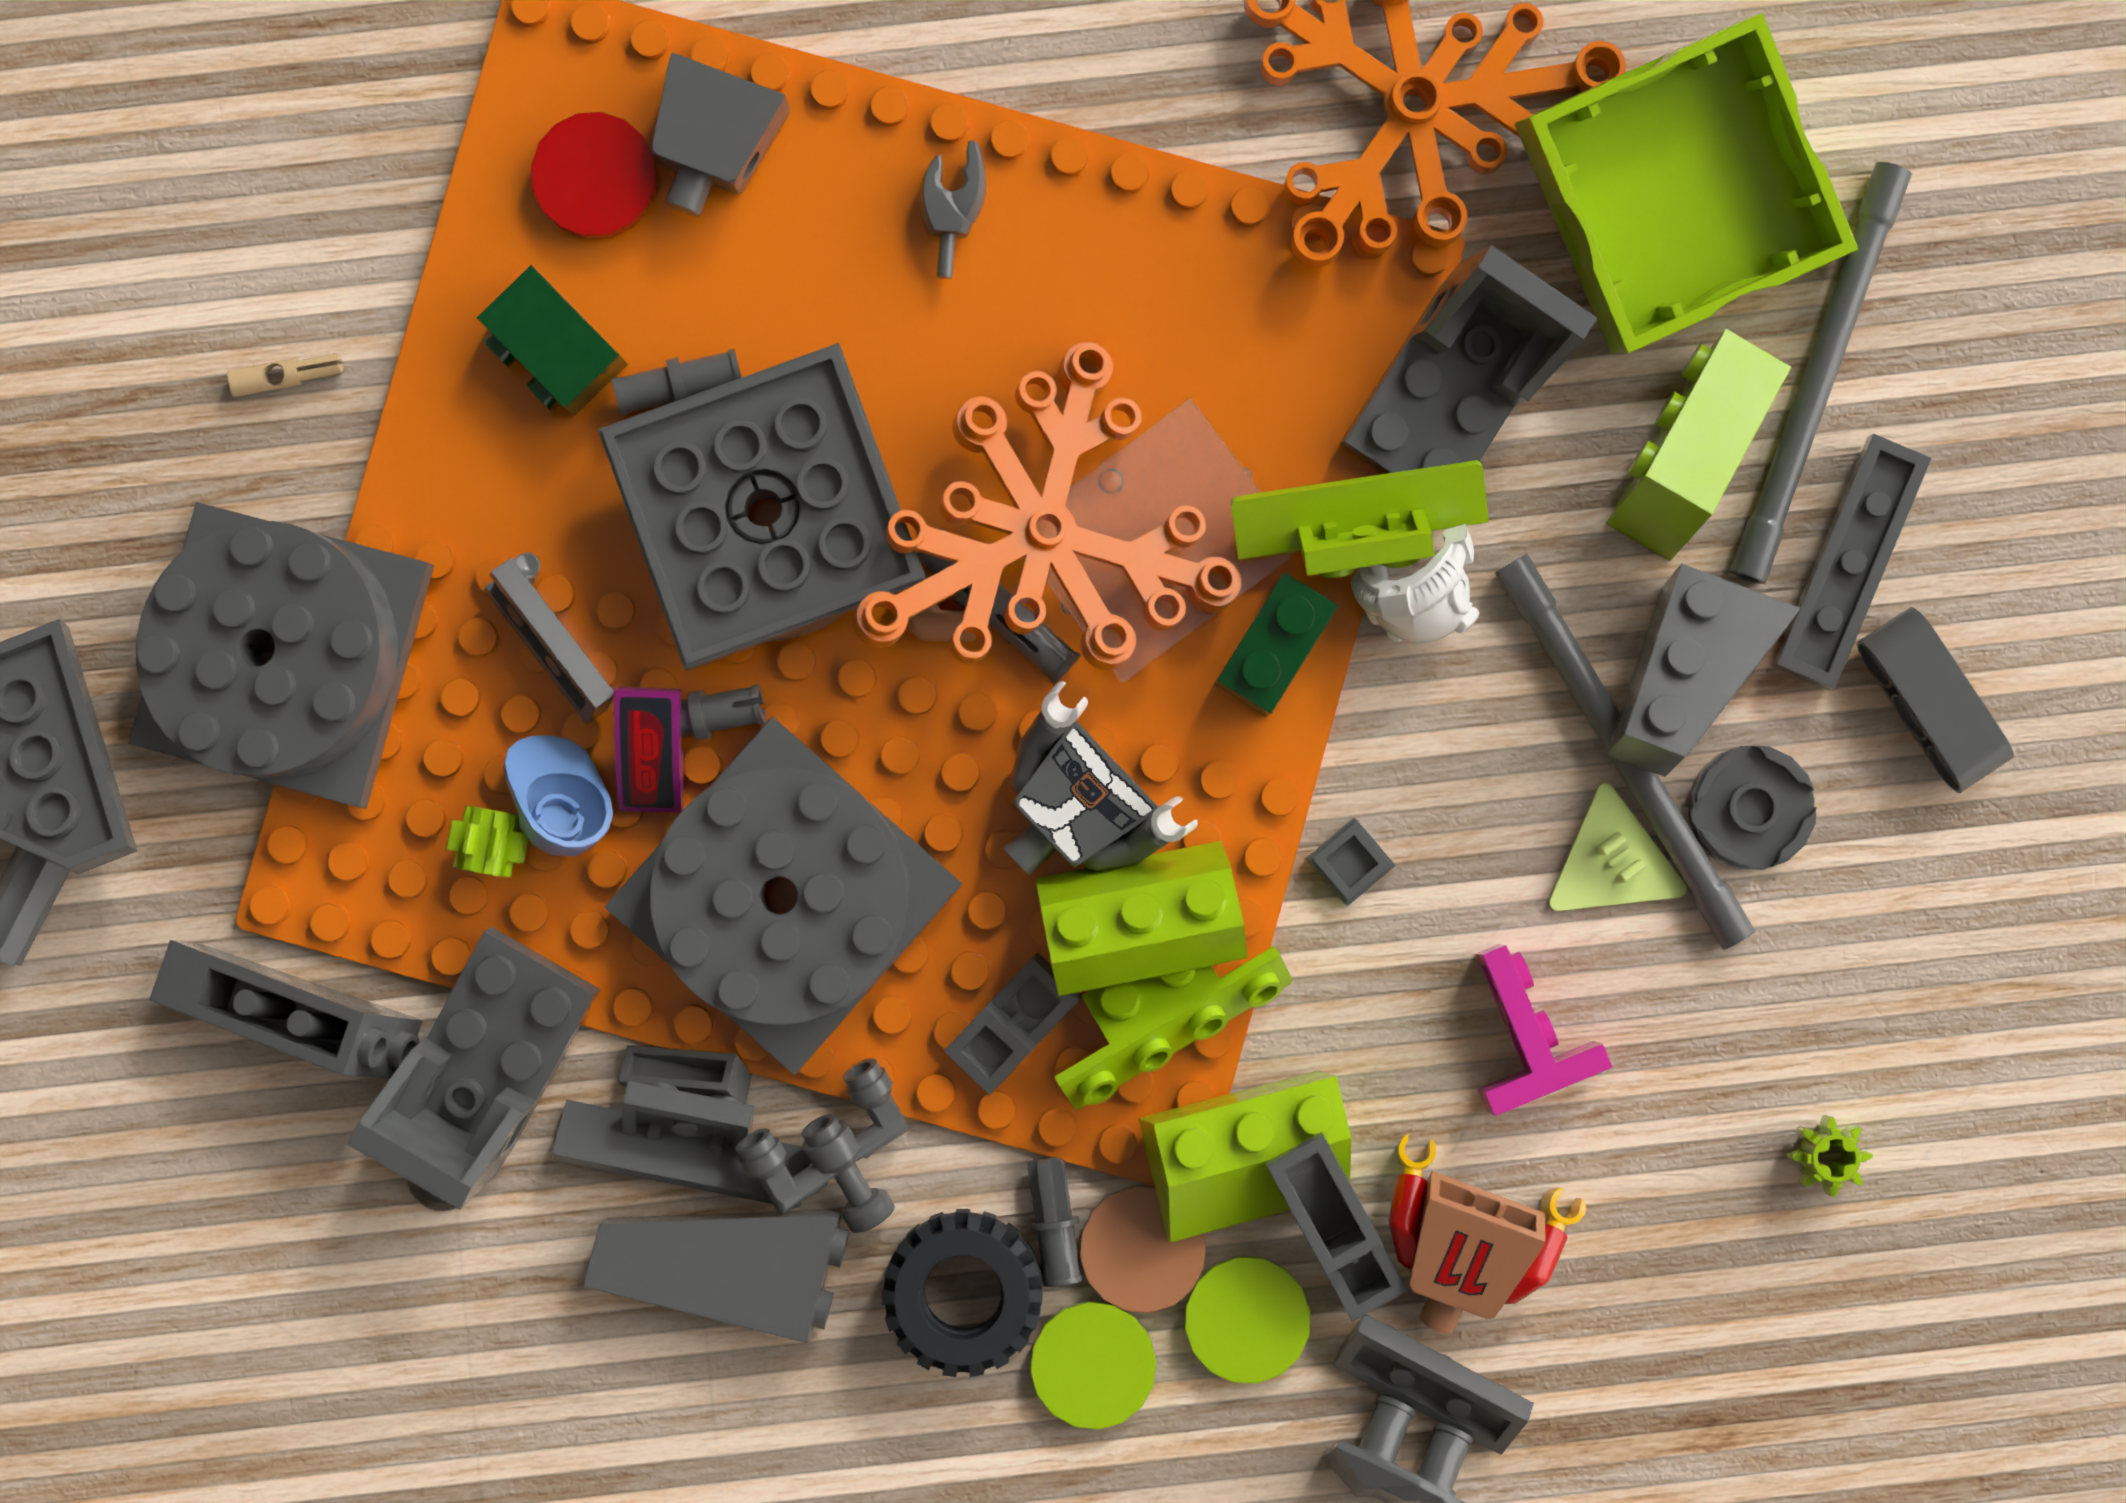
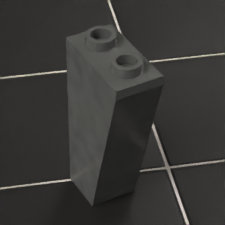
(285, 1011)
(725, 1266)

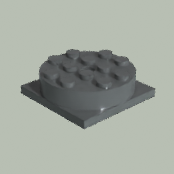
(705, 462)
(340, 655)
(856, 878)

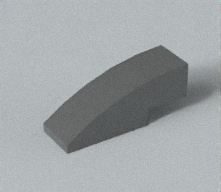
(1336, 1226)

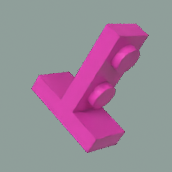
(1532, 1038)

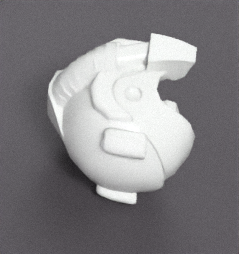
(1427, 602)

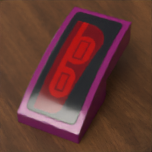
(648, 749)

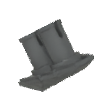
(1371, 1465)

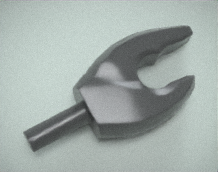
(952, 212)

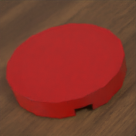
(594, 175)

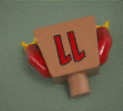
(1470, 1244)

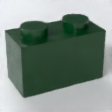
(551, 341)
(1276, 644)

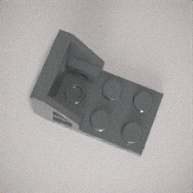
(1466, 364)
(478, 1073)

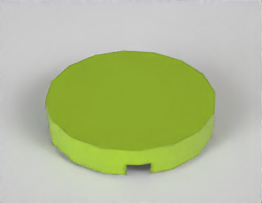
(1247, 1319)
(1093, 1364)

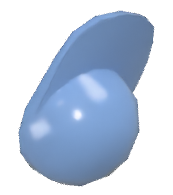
(557, 794)

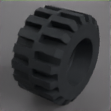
(955, 1347)

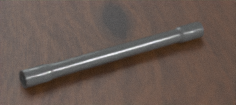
(1765, 526)
(1710, 892)

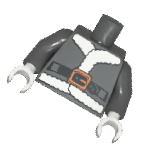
(1081, 798)

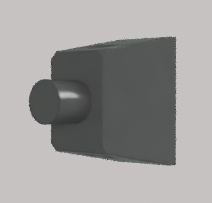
(712, 131)

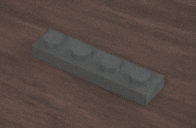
(1851, 562)

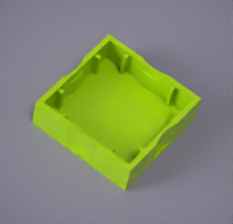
(1686, 185)

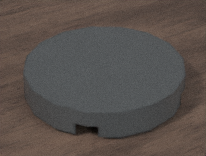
(1752, 807)

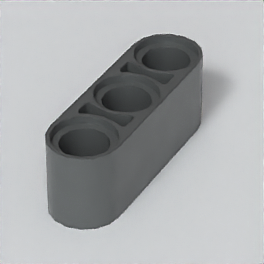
(1935, 700)

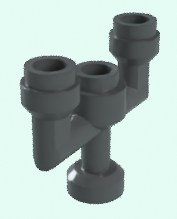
(833, 1152)

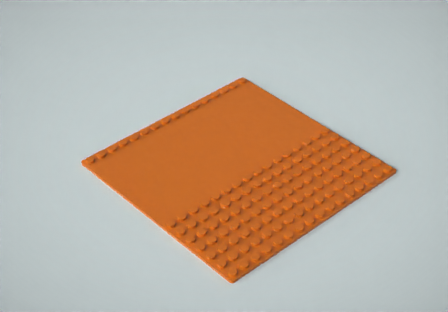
(827, 245)

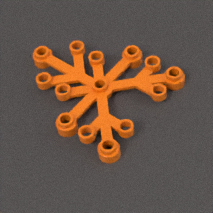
(1488, 90)
(982, 564)

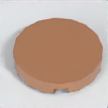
(1130, 1255)

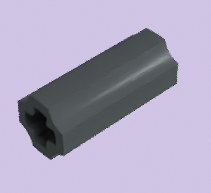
(26, 897)

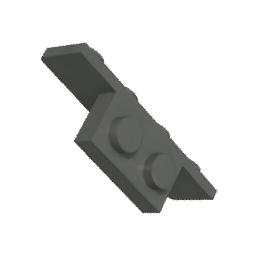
(668, 1139)

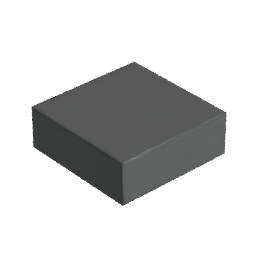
(1350, 861)

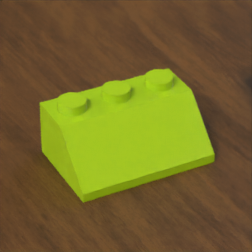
(1142, 918)
(1214, 1152)

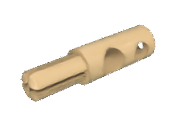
(255, 378)

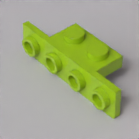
(1361, 519)
(1163, 1014)

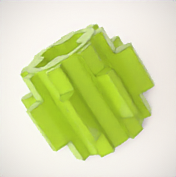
(487, 841)
(1838, 1169)

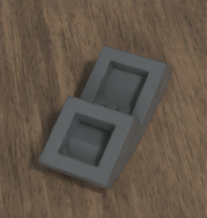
(1011, 1025)

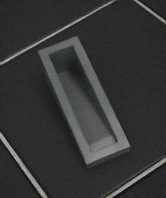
(687, 1070)

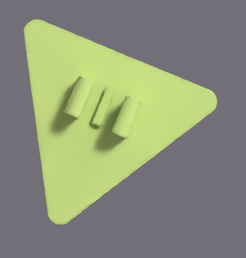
(1613, 860)

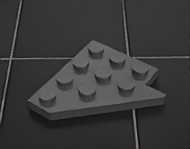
(53, 761)

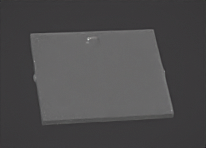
(1134, 493)

